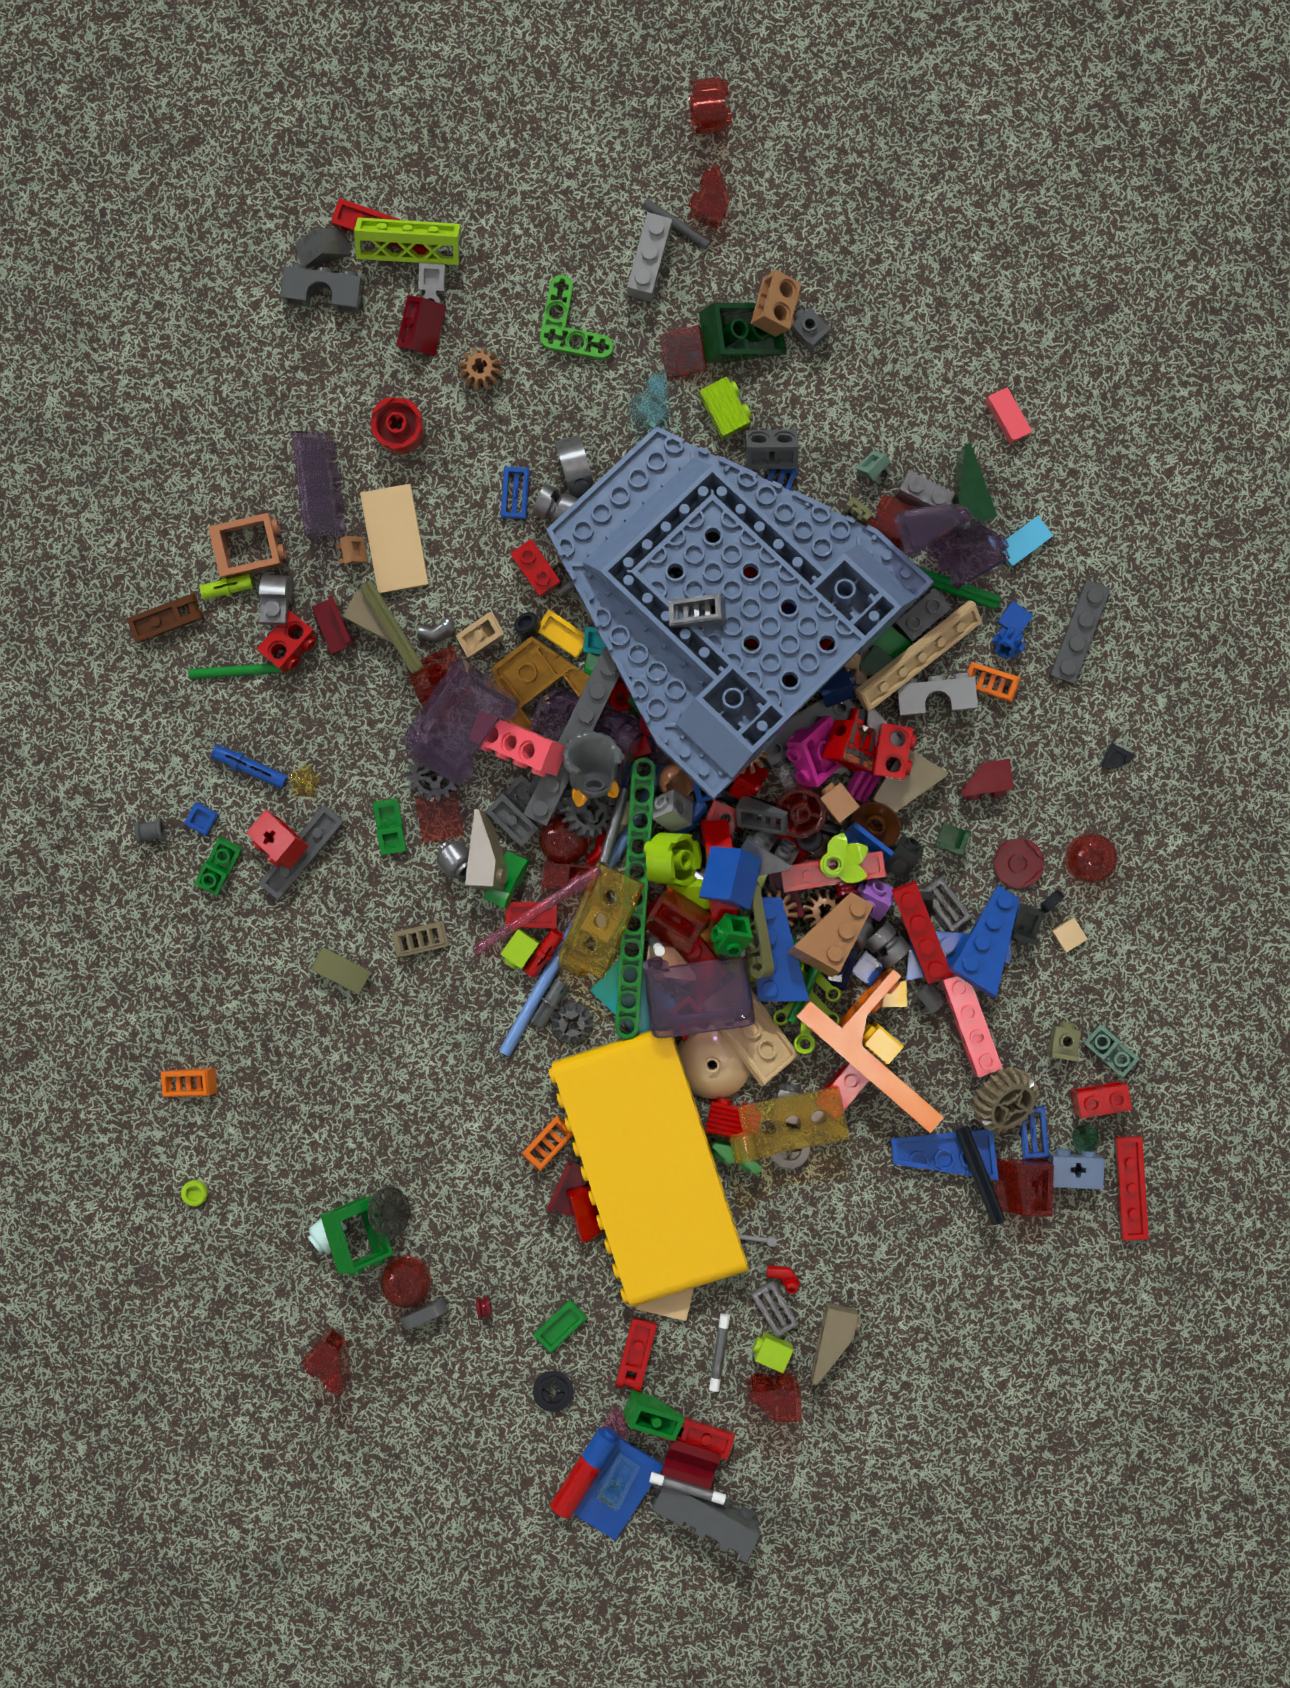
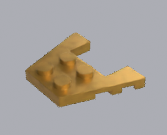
(531, 671)

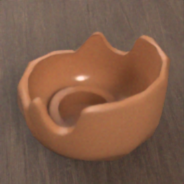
(674, 778)

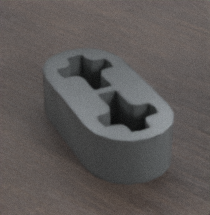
(423, 1313)

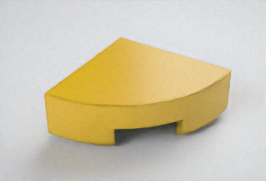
(897, 998)

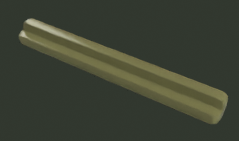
(391, 627)

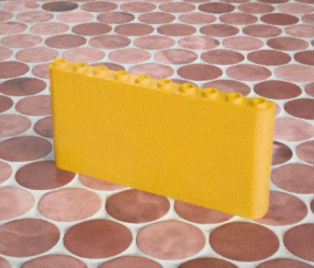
(648, 1167)

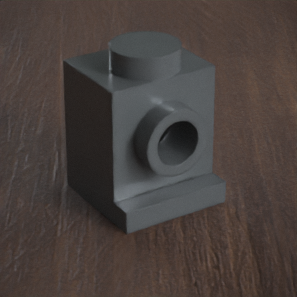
(813, 336)

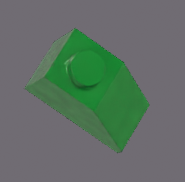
(652, 1416)

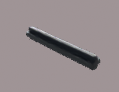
(980, 1175)

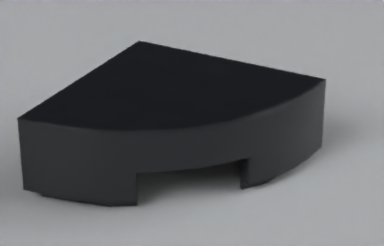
(1115, 757)

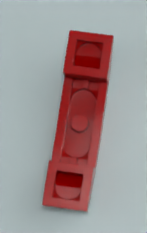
(717, 834)

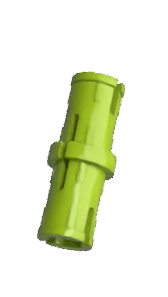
(227, 586)

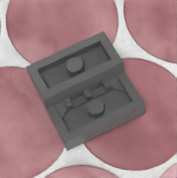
(509, 810)

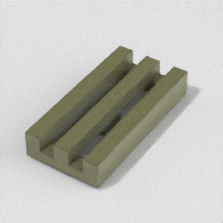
(855, 513)

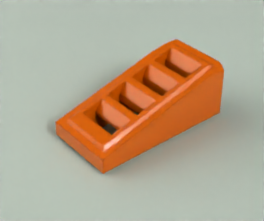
(1015, 681)
(205, 1082)
(541, 1137)

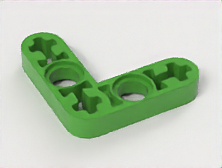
(559, 326)

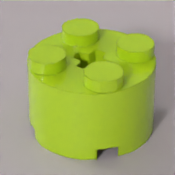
(672, 859)

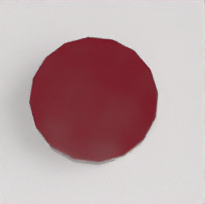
(1018, 863)

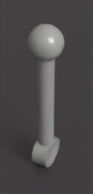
(771, 1240)

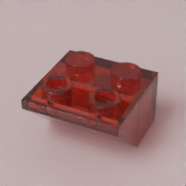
(677, 920)
(1025, 1186)
(329, 1361)
(776, 1396)

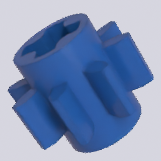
(1008, 643)

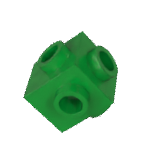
(732, 935)

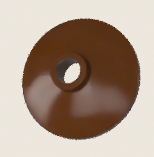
(887, 831)

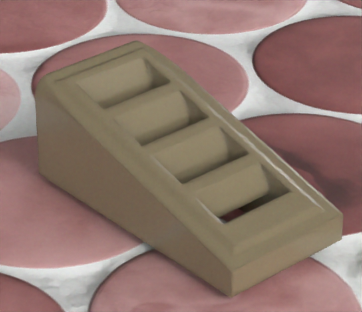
(398, 944)

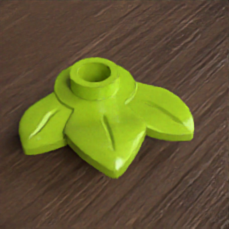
(847, 858)

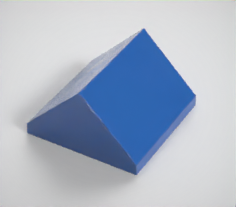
(730, 877)

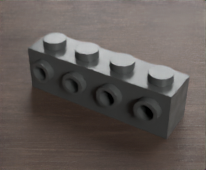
(805, 720)

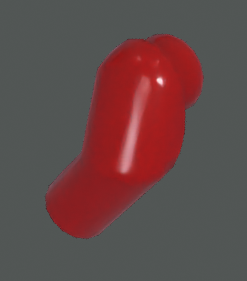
(594, 856)
(786, 1276)

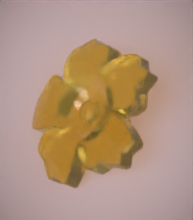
(304, 781)

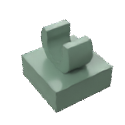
(874, 465)

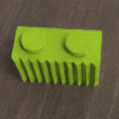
(725, 408)

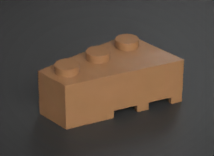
(833, 936)

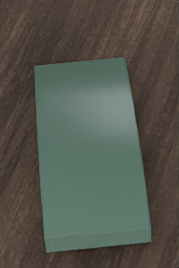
(1111, 1051)

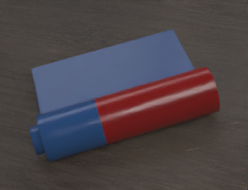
(580, 1486)

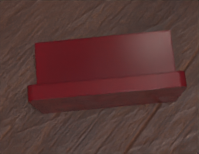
(421, 325)
(333, 625)
(569, 1179)
(690, 1464)

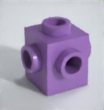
(877, 894)

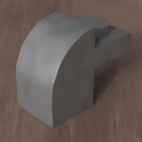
(574, 465)
(276, 596)

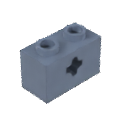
(1087, 1177)

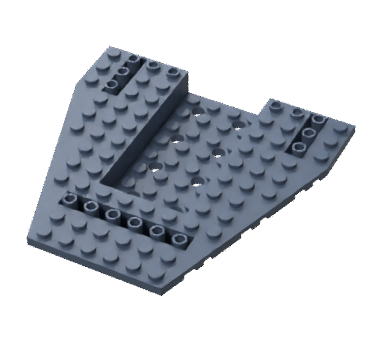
(699, 686)

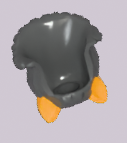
(592, 766)

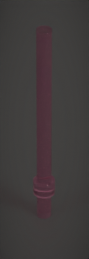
(576, 885)

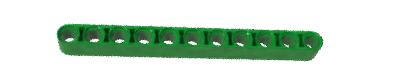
(636, 936)

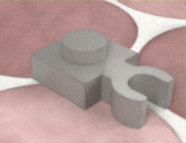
(432, 280)

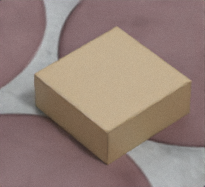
(1069, 934)

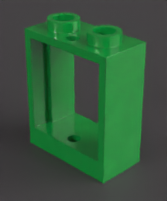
(379, 1244)

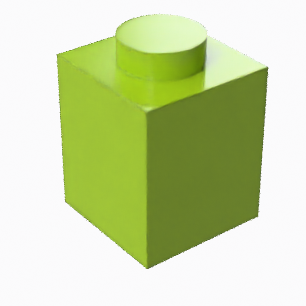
(519, 949)
(772, 1352)

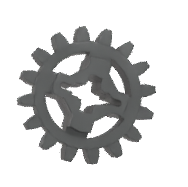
(436, 786)
(587, 819)

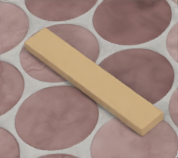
(918, 656)

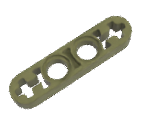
(758, 928)

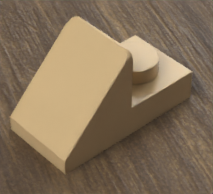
(480, 635)

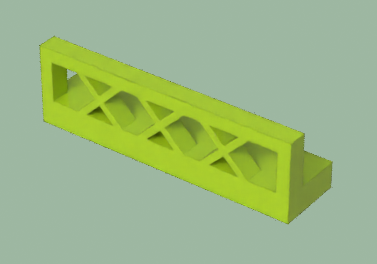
(407, 232)

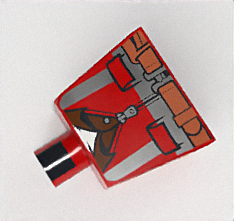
(851, 743)

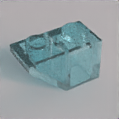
(653, 404)

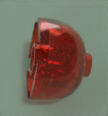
(804, 810)
(560, 844)
(1091, 858)
(405, 1281)

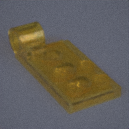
(574, 953)
(755, 1144)

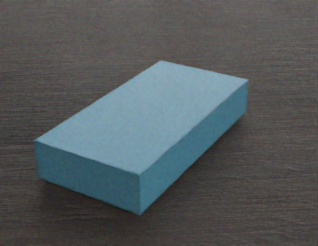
(1027, 540)

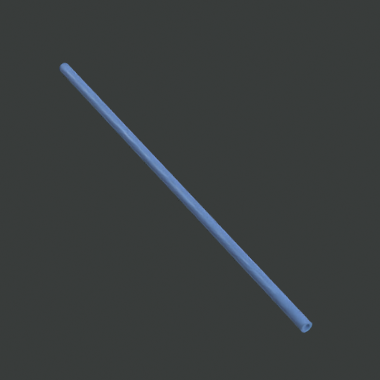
(552, 966)

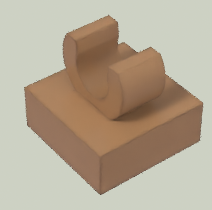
(353, 550)

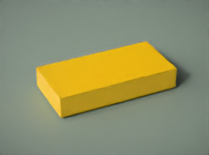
(562, 633)

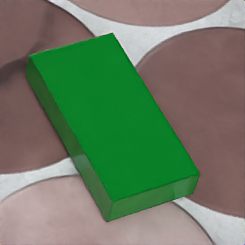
(560, 1326)

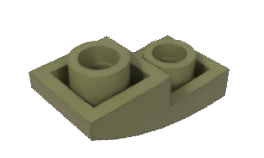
(340, 970)

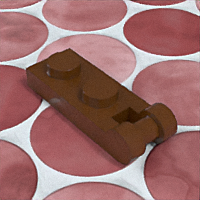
(164, 618)

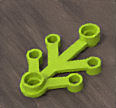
(805, 1030)

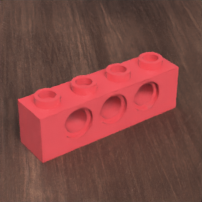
(524, 748)
(971, 1025)

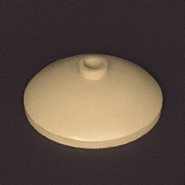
(707, 1081)

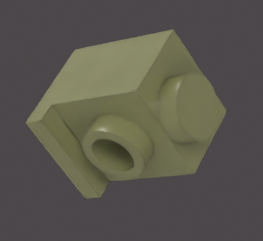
(1056, 1047)

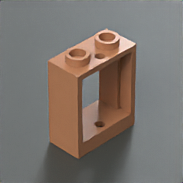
(221, 551)

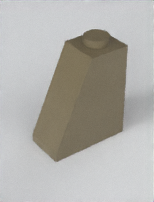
(901, 792)

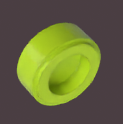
(194, 1193)

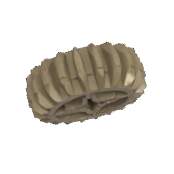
(1005, 1100)

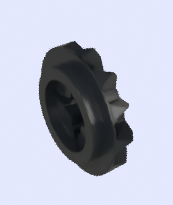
(543, 1397)

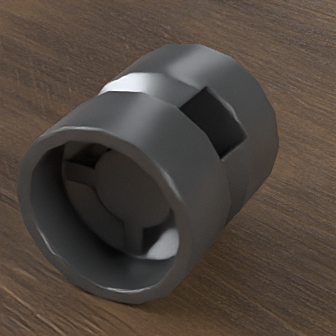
(551, 503)
(887, 945)

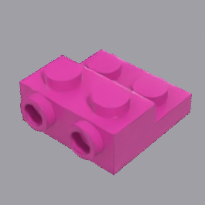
(806, 753)

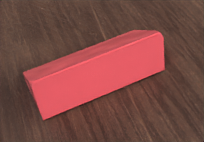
(1008, 415)

